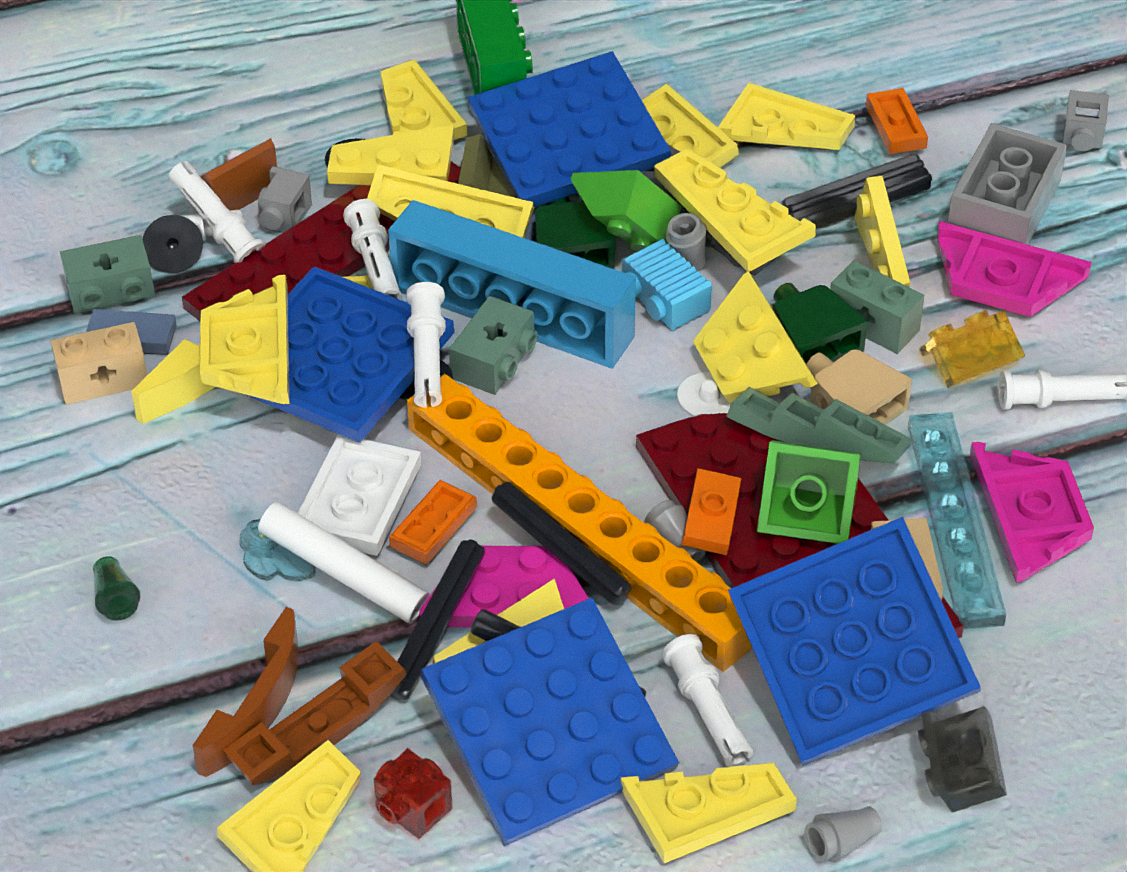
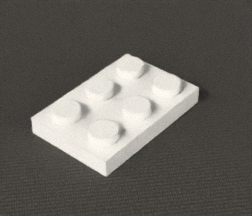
(361, 491)

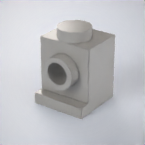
(1084, 130)
(284, 200)

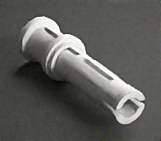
(227, 226)
(370, 240)
(426, 328)
(1043, 388)
(700, 683)

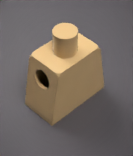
(860, 384)

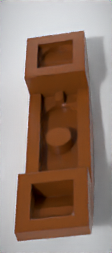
(260, 704)
(330, 716)

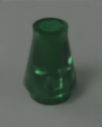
(114, 590)

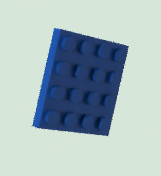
(567, 124)
(347, 353)
(854, 641)
(548, 720)

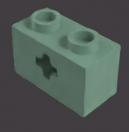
(107, 274)
(888, 306)
(492, 345)

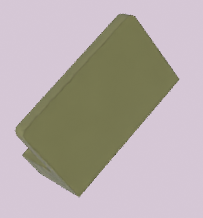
(481, 169)

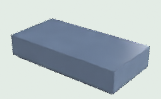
(153, 329)

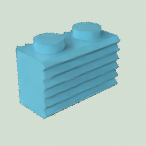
(668, 284)

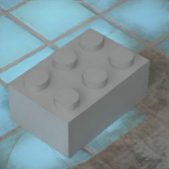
(1008, 184)

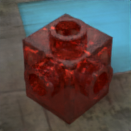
(412, 793)

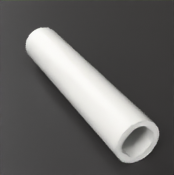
(343, 562)

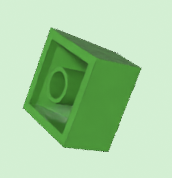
(627, 205)
(809, 492)

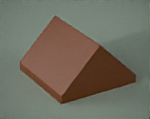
(243, 177)

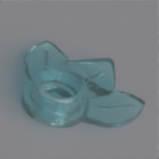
(267, 558)

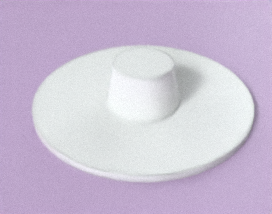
(701, 395)

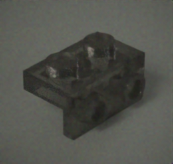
(962, 758)

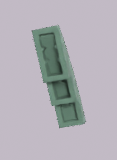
(807, 424)

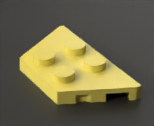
(248, 344)
(749, 346)

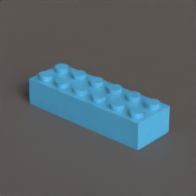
(574, 300)

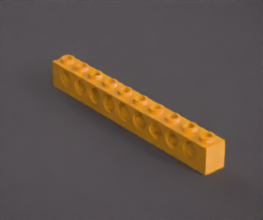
(661, 576)

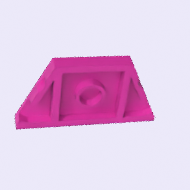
(1005, 271)
(1032, 507)
(509, 576)

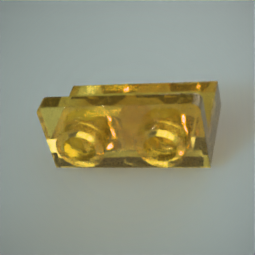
(975, 348)

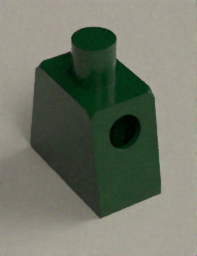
(575, 231)
(819, 321)

